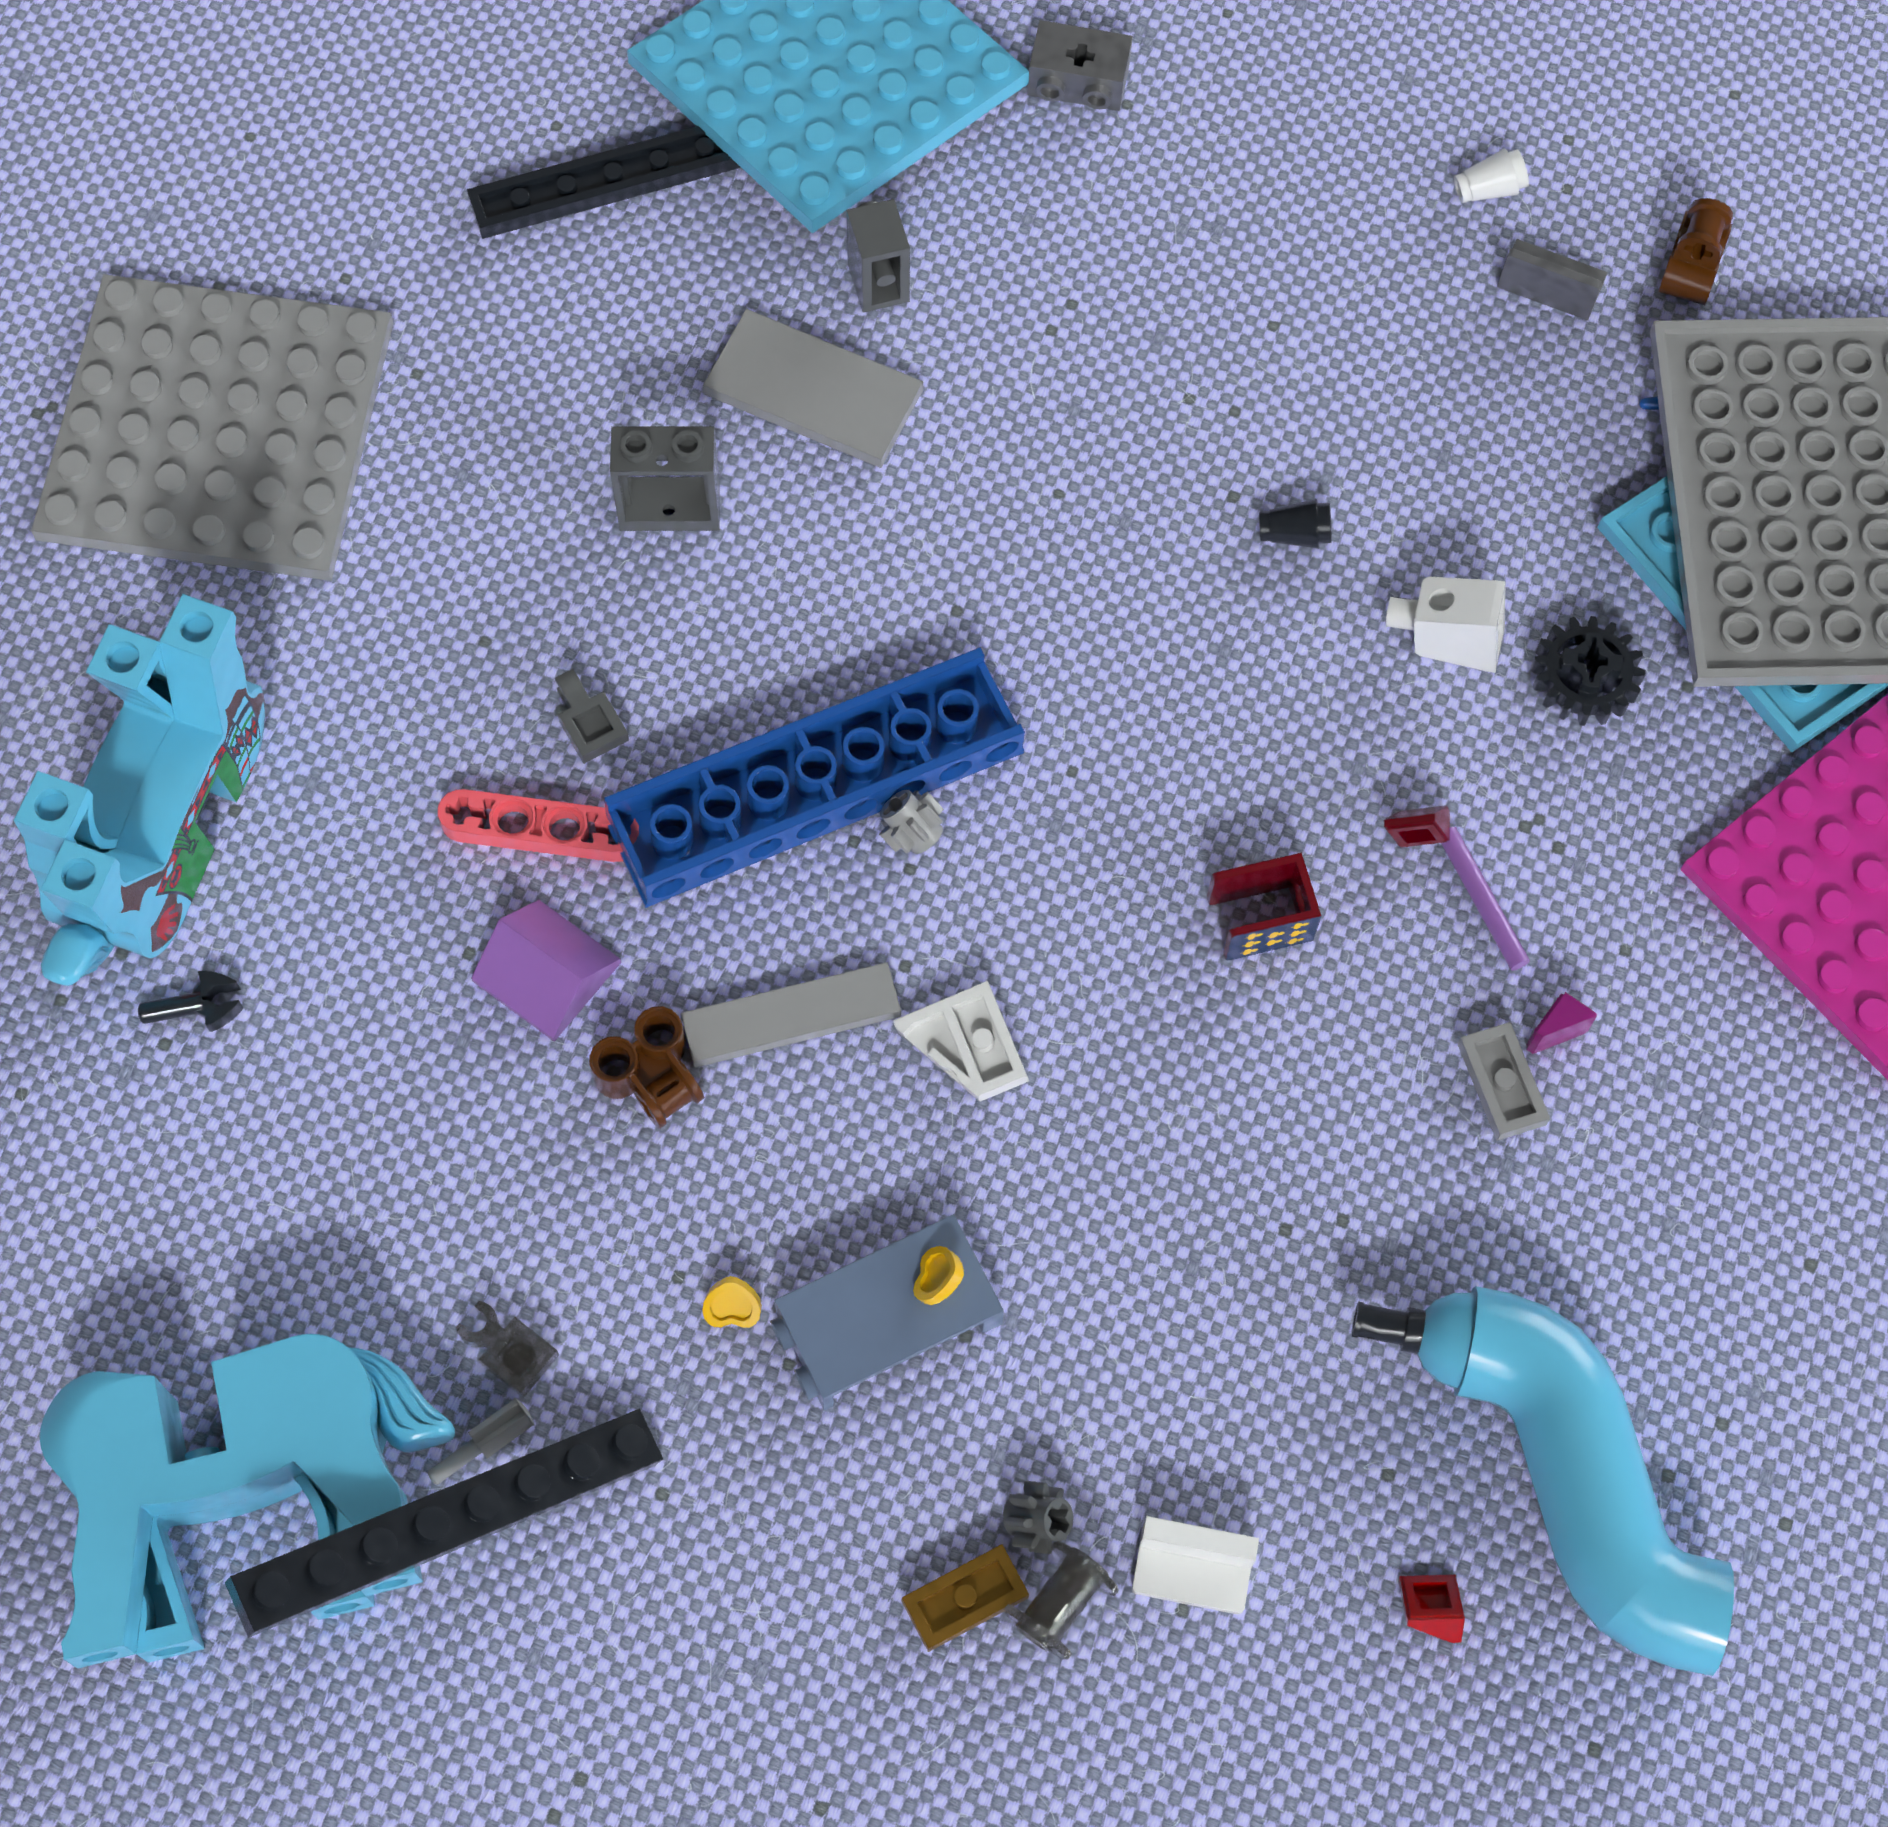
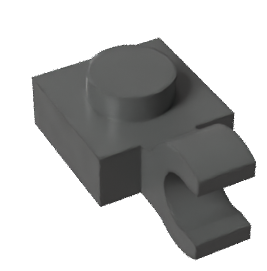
(588, 721)

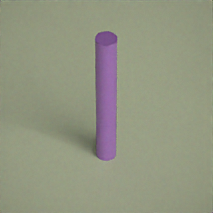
(1485, 901)

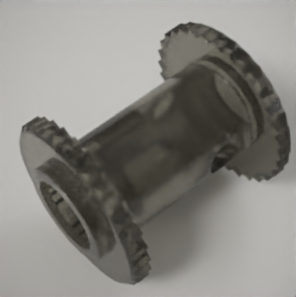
(1061, 1600)

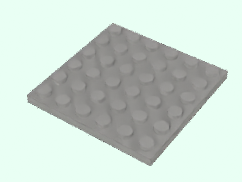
(214, 427)

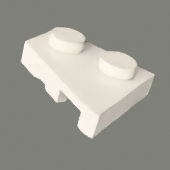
(967, 1041)

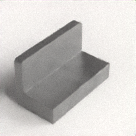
(1551, 279)

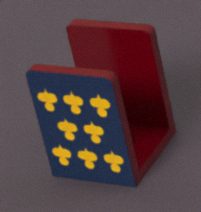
(1260, 879)

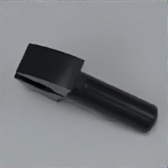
(196, 1003)

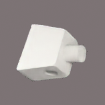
(1454, 620)

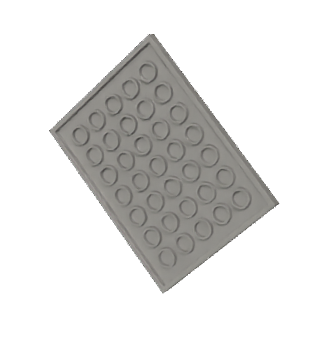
(1779, 495)

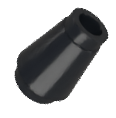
(1297, 524)

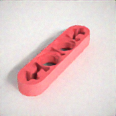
(536, 834)

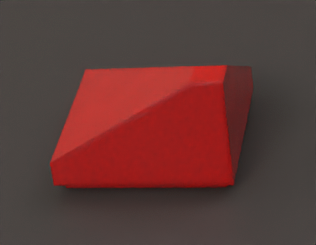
(1433, 1605)

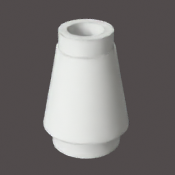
(1493, 177)

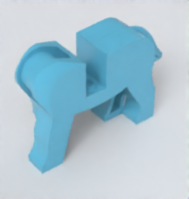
(291, 1422)

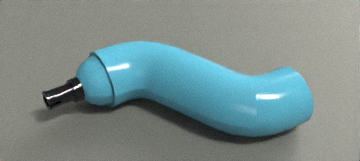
(1580, 1464)

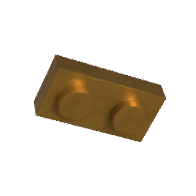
(965, 1597)

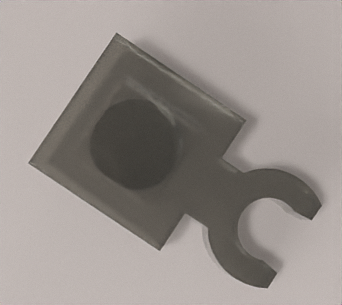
(512, 1352)

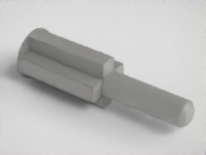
(486, 1439)

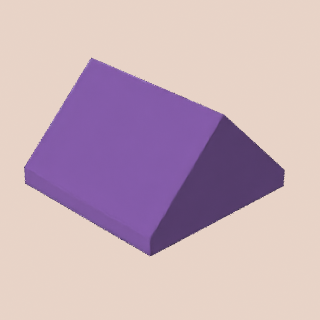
(543, 967)

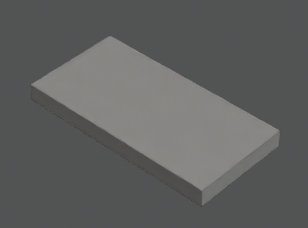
(813, 388)

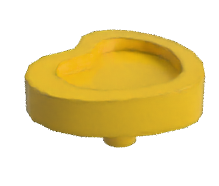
(939, 1275)
(732, 1303)

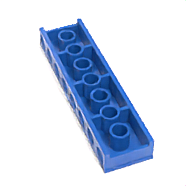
(812, 776)

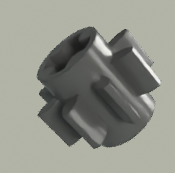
(1037, 1517)

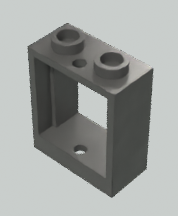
(644, 499)

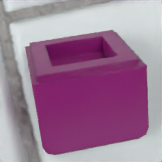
(1562, 1022)

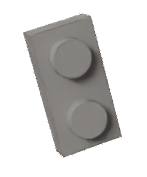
(1503, 1081)

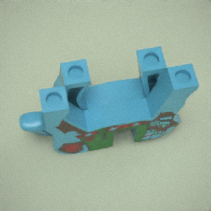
(125, 847)

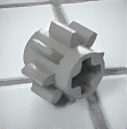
(911, 821)

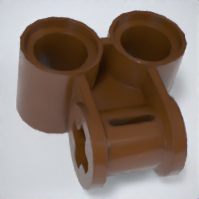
(1698, 251)
(654, 1072)

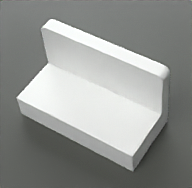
(1194, 1565)

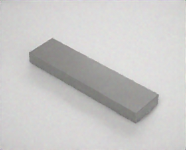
(791, 1014)

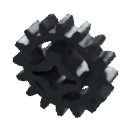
(1567, 676)

